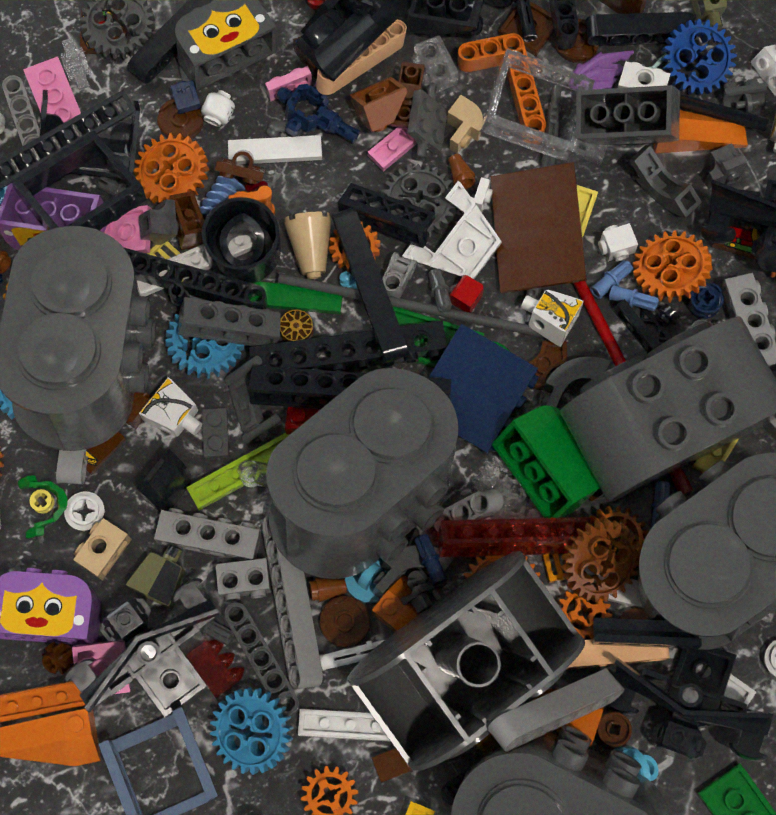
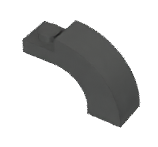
(661, 185)
(572, 374)
(405, 563)

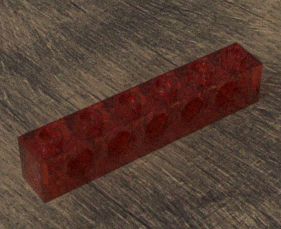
(507, 536)

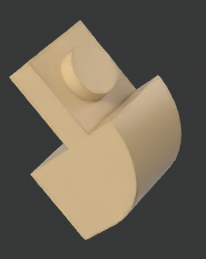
(467, 120)

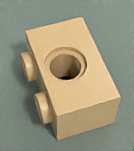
(101, 563)

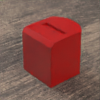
(466, 294)

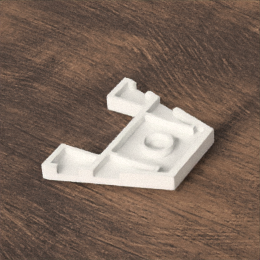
(466, 246)

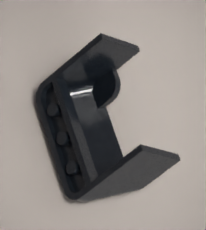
(122, 142)

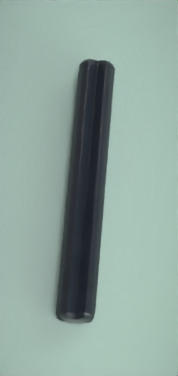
(724, 113)

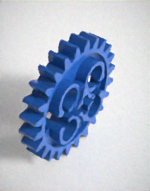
(713, 72)

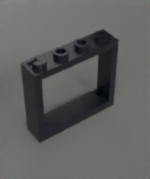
(64, 163)

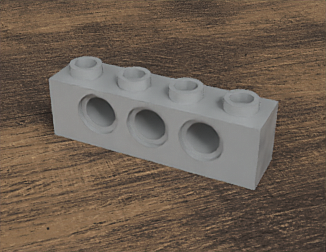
(748, 288)
(172, 520)

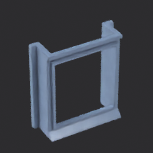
(111, 749)

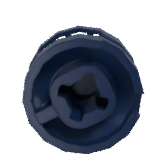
(706, 301)

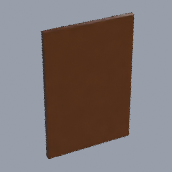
(538, 228)

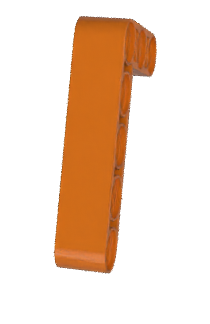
(482, 60)

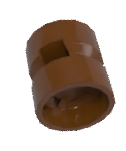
(613, 730)

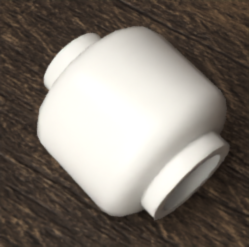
(217, 108)

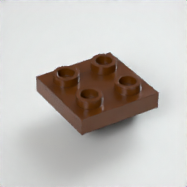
(229, 168)

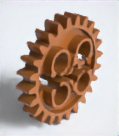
(601, 560)

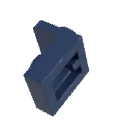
(185, 96)

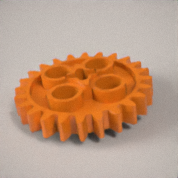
(157, 157)
(672, 266)

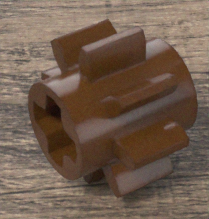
(57, 658)

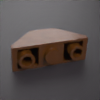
(412, 78)

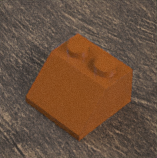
(379, 103)

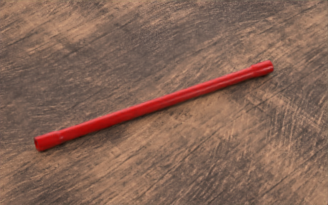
(678, 476)

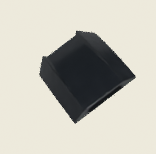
(165, 482)

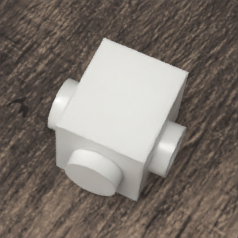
(618, 242)

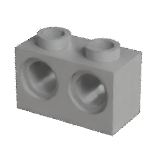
(243, 572)

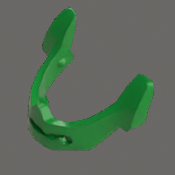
(62, 502)

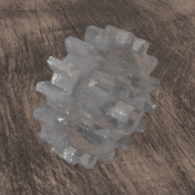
(75, 63)

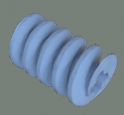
(219, 193)

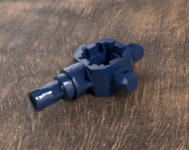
(324, 118)

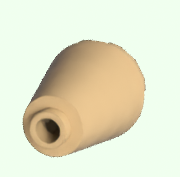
(310, 241)

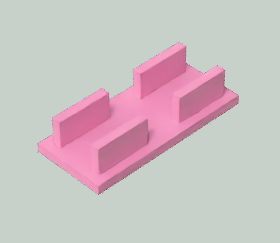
(51, 77)

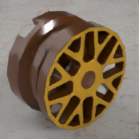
(296, 326)

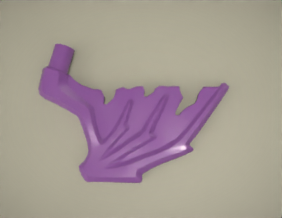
(602, 68)

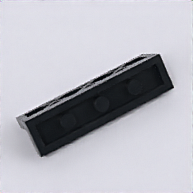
(381, 218)
(638, 328)
(642, 634)

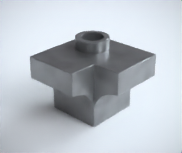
(725, 165)
(159, 224)

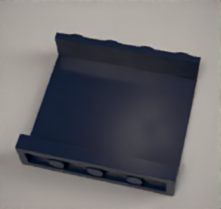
(484, 385)

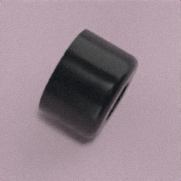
(238, 218)

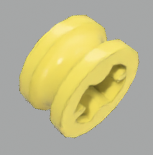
(34, 502)

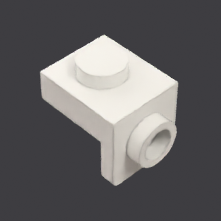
(483, 194)

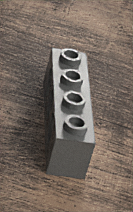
(219, 329)

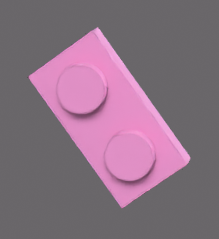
(291, 81)
(391, 148)

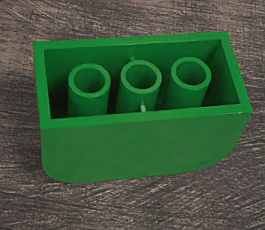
(547, 462)

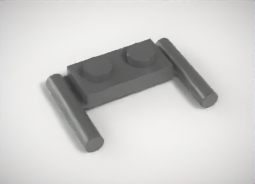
(248, 414)

